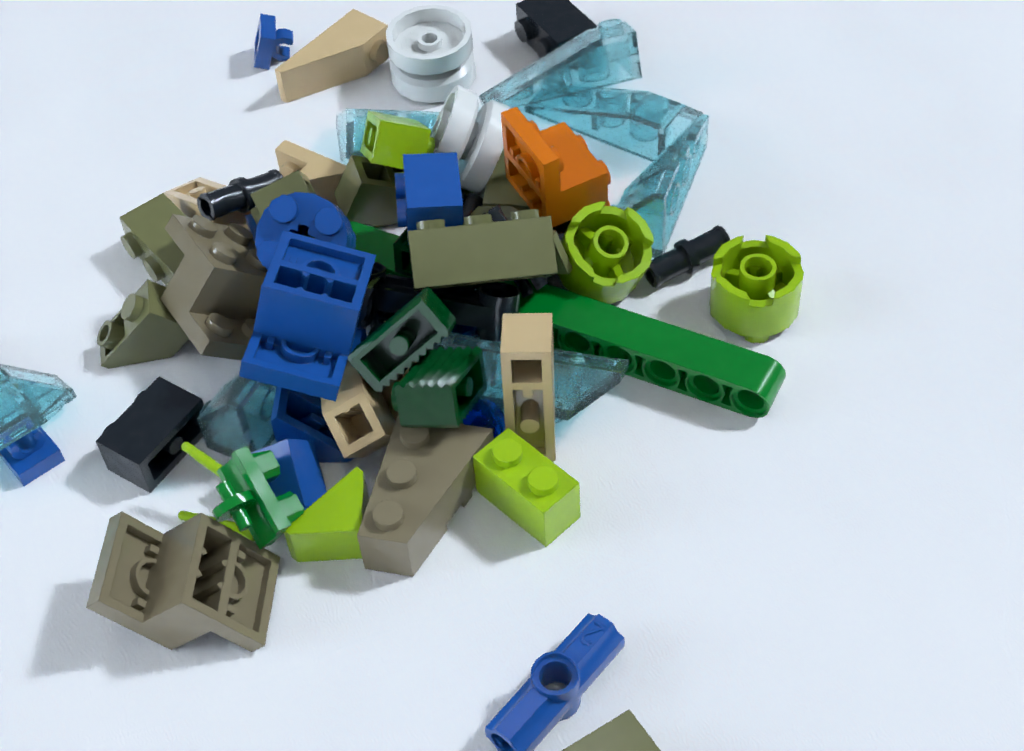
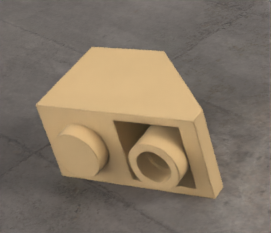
(358, 417)

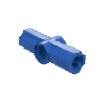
(575, 663)

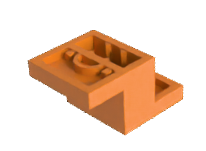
(551, 167)

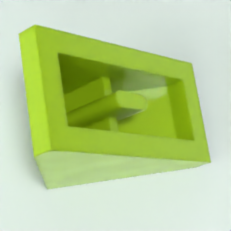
(331, 523)

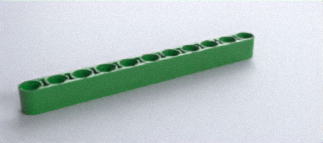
(655, 350)

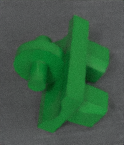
(250, 498)

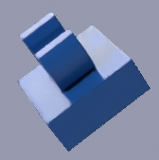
(268, 40)
(32, 456)

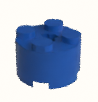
(298, 214)

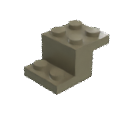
(215, 285)
(184, 582)

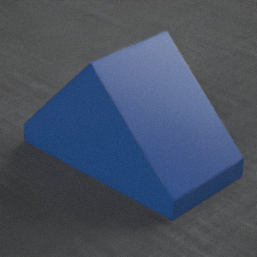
(301, 418)
(298, 470)

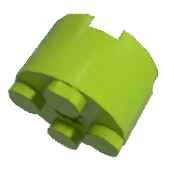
(607, 252)
(756, 287)

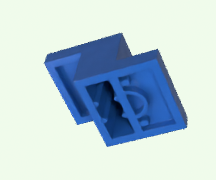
(307, 315)

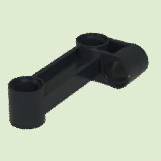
(470, 306)

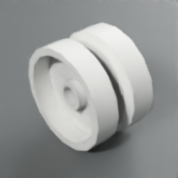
(430, 52)
(471, 134)

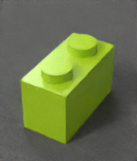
(391, 136)
(527, 486)

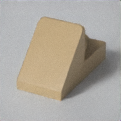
(321, 171)

